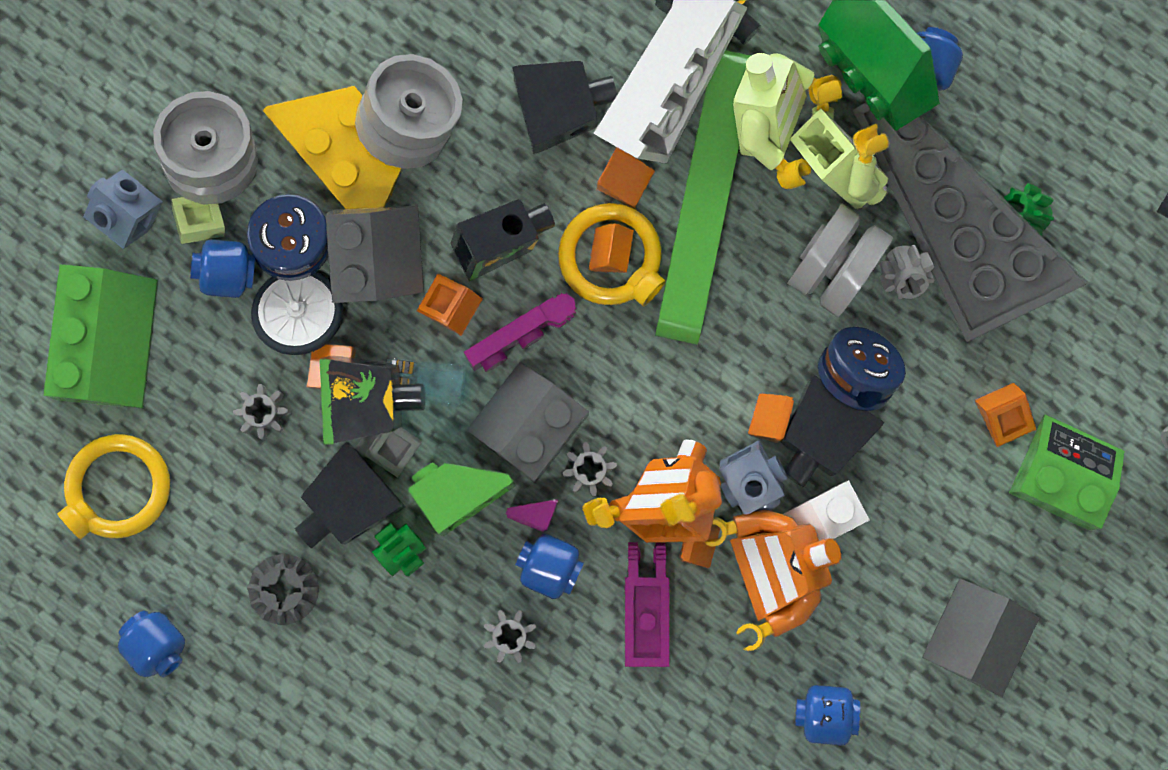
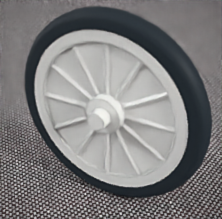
(296, 314)

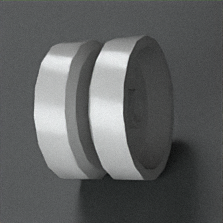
(408, 111)
(206, 147)
(839, 260)

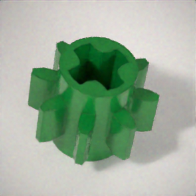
(1032, 206)
(399, 549)

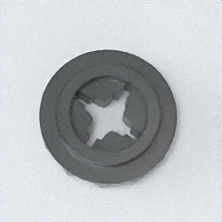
(296, 605)

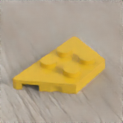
(327, 140)

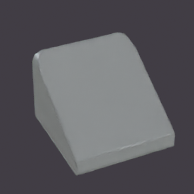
(390, 449)

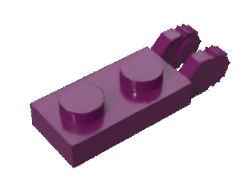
(523, 331)
(646, 611)

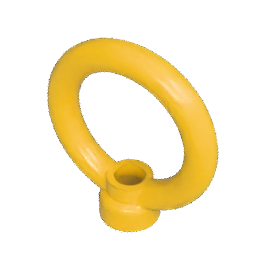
(644, 282)
(81, 517)

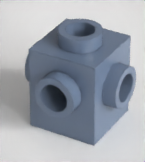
(121, 208)
(748, 465)

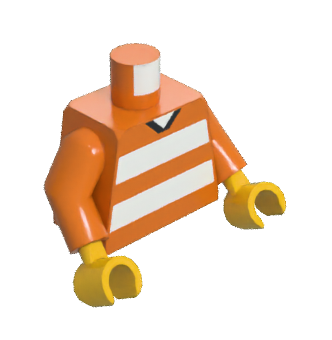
(670, 501)
(780, 567)

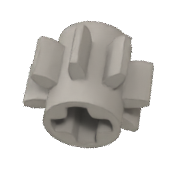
(906, 272)
(270, 420)
(597, 459)
(505, 647)

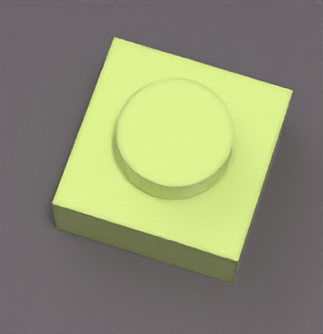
(197, 221)

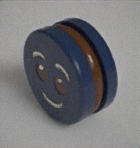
(288, 237)
(861, 368)

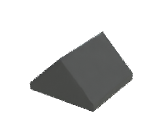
(981, 636)

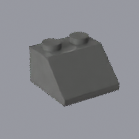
(374, 253)
(528, 422)

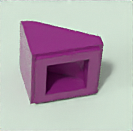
(534, 515)

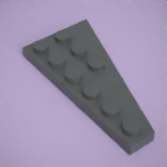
(981, 247)

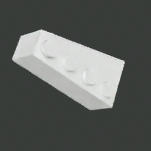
(670, 78)

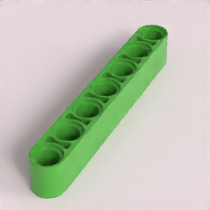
(703, 206)

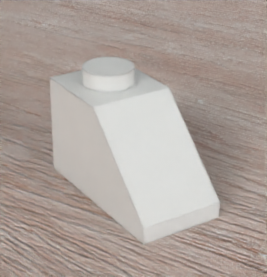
(831, 512)

